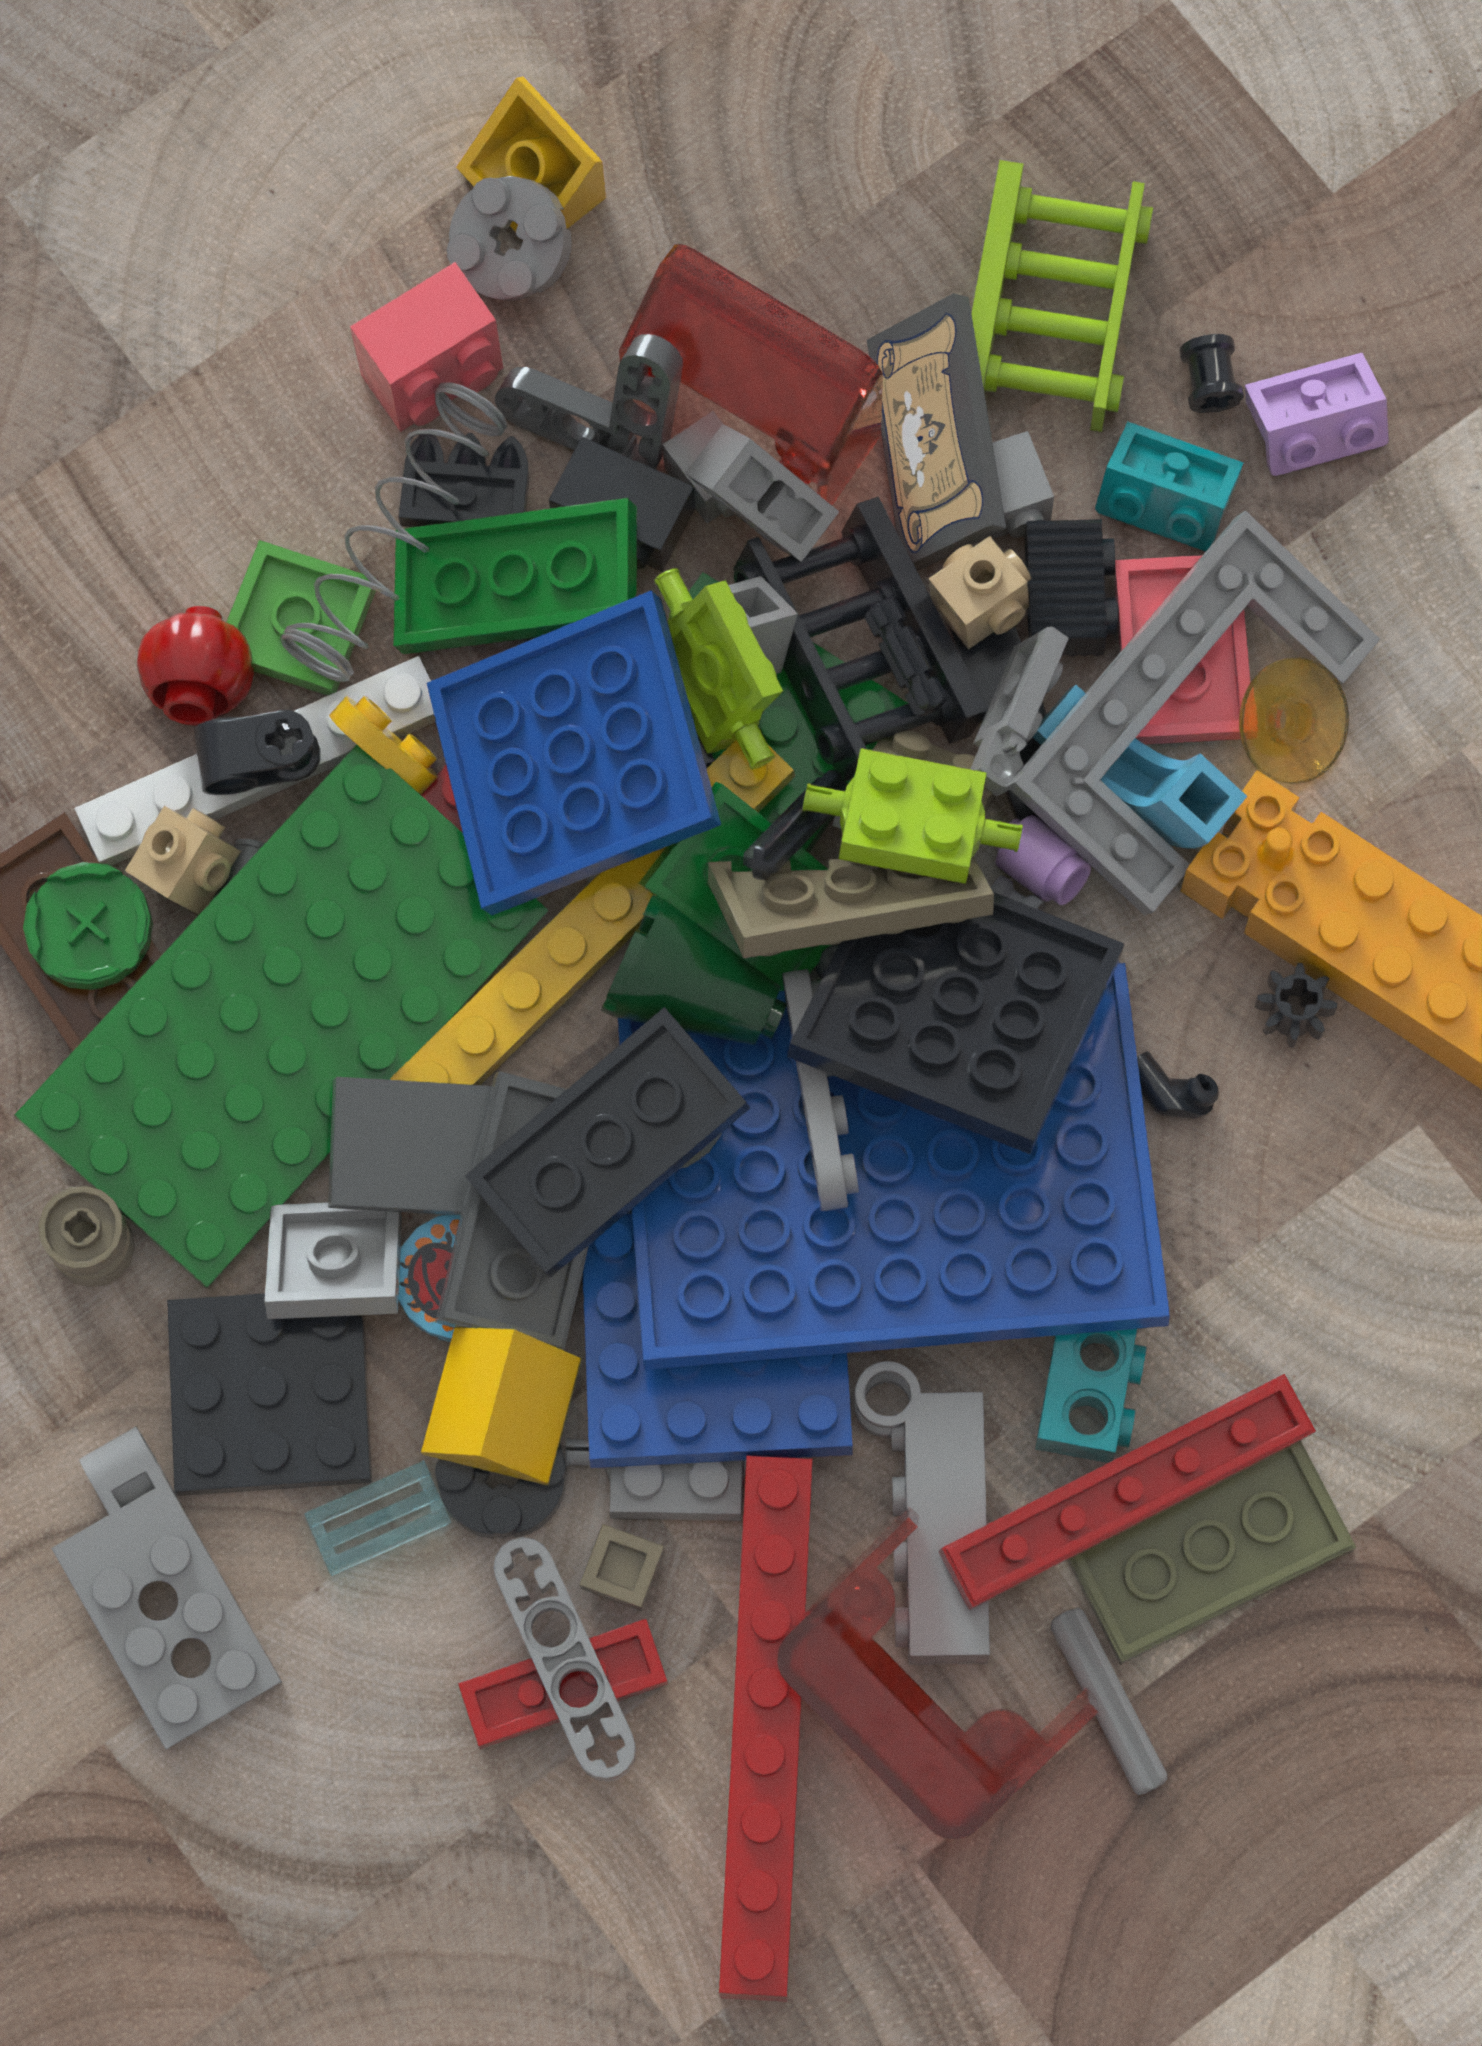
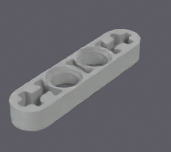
(559, 1661)

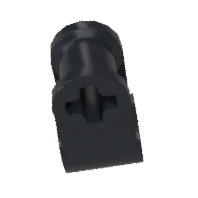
(246, 752)

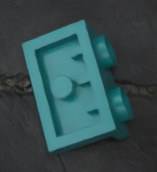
(1167, 486)

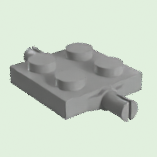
(670, 1490)

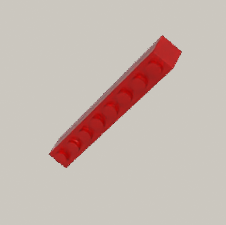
(765, 1733)

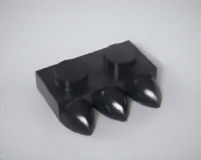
(480, 488)

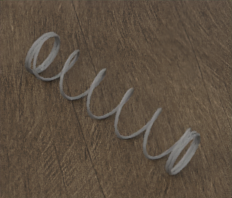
(443, 403)

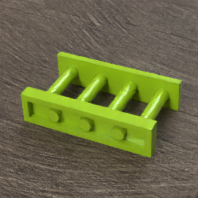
(1006, 260)

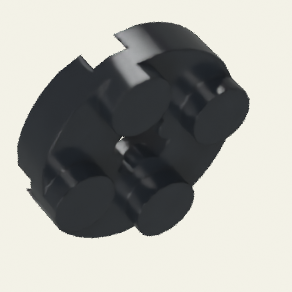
(500, 1510)

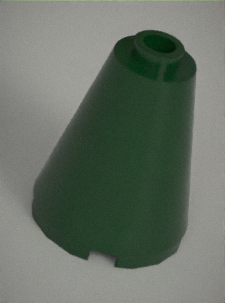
(695, 978)

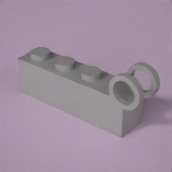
(948, 1491)

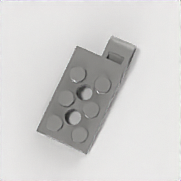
(149, 1542)

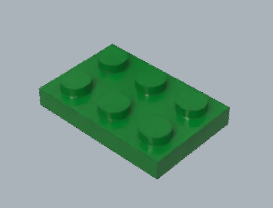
(682, 878)

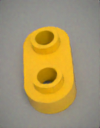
(367, 727)

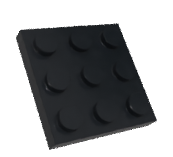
(265, 1398)

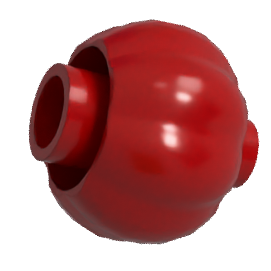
(195, 666)

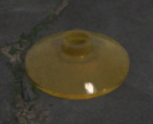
(1314, 720)

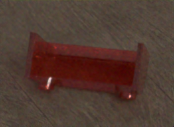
(766, 366)
(892, 1724)

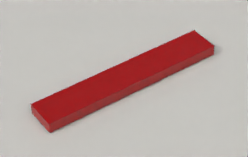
(1126, 1491)

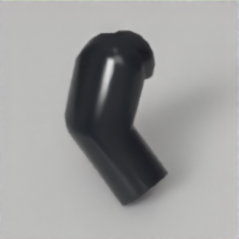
(1174, 1096)

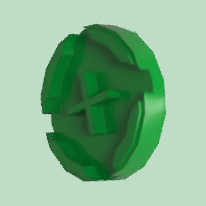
(88, 926)

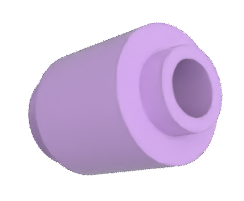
(1044, 863)

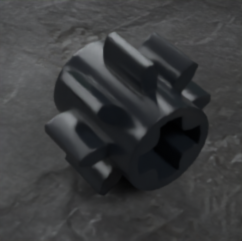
(1280, 1010)

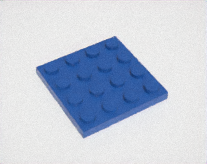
(572, 753)
(701, 1410)

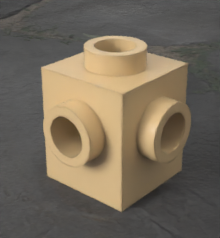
(981, 591)
(184, 858)

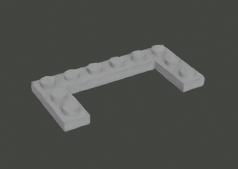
(1065, 773)

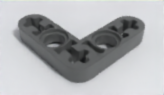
(545, 403)

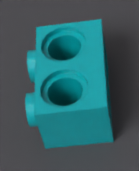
(1075, 1385)

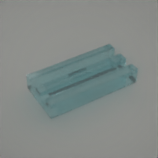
(388, 1540)

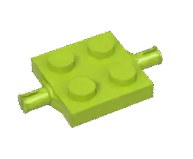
(720, 667)
(912, 816)

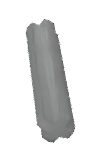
(1114, 1708)

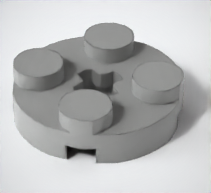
(541, 226)

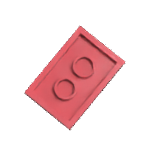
(1211, 696)

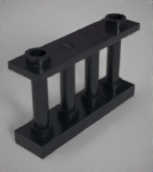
(879, 553)

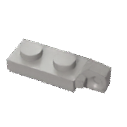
(1015, 707)

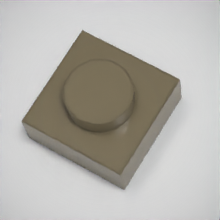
(622, 1567)

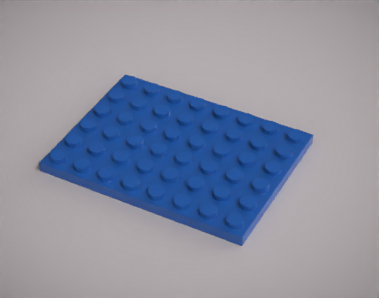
(938, 1242)

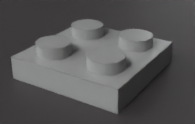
(332, 1262)

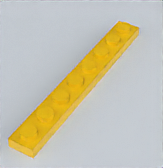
(565, 952)

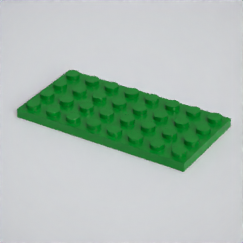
(306, 968)

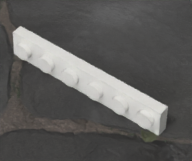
(121, 817)

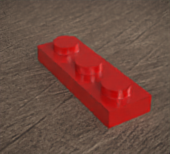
(517, 1703)

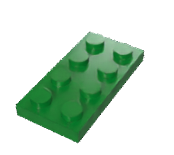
(513, 574)

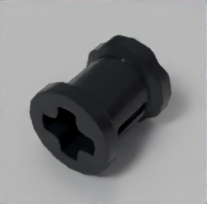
(1211, 373)

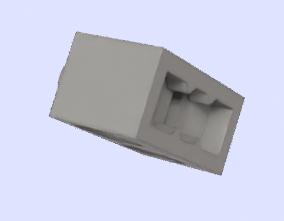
(762, 492)

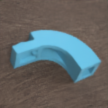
(1176, 798)

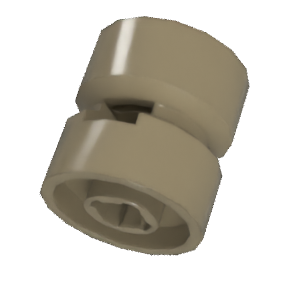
(86, 1236)

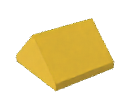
(536, 144)
(501, 1403)

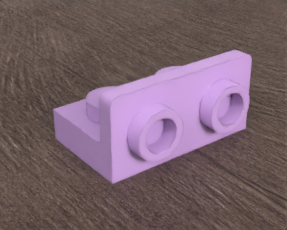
(1319, 413)

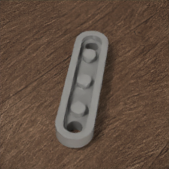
(823, 1114)

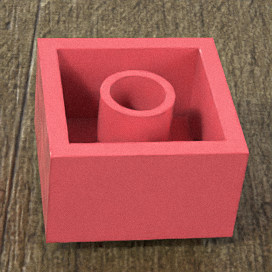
(427, 339)

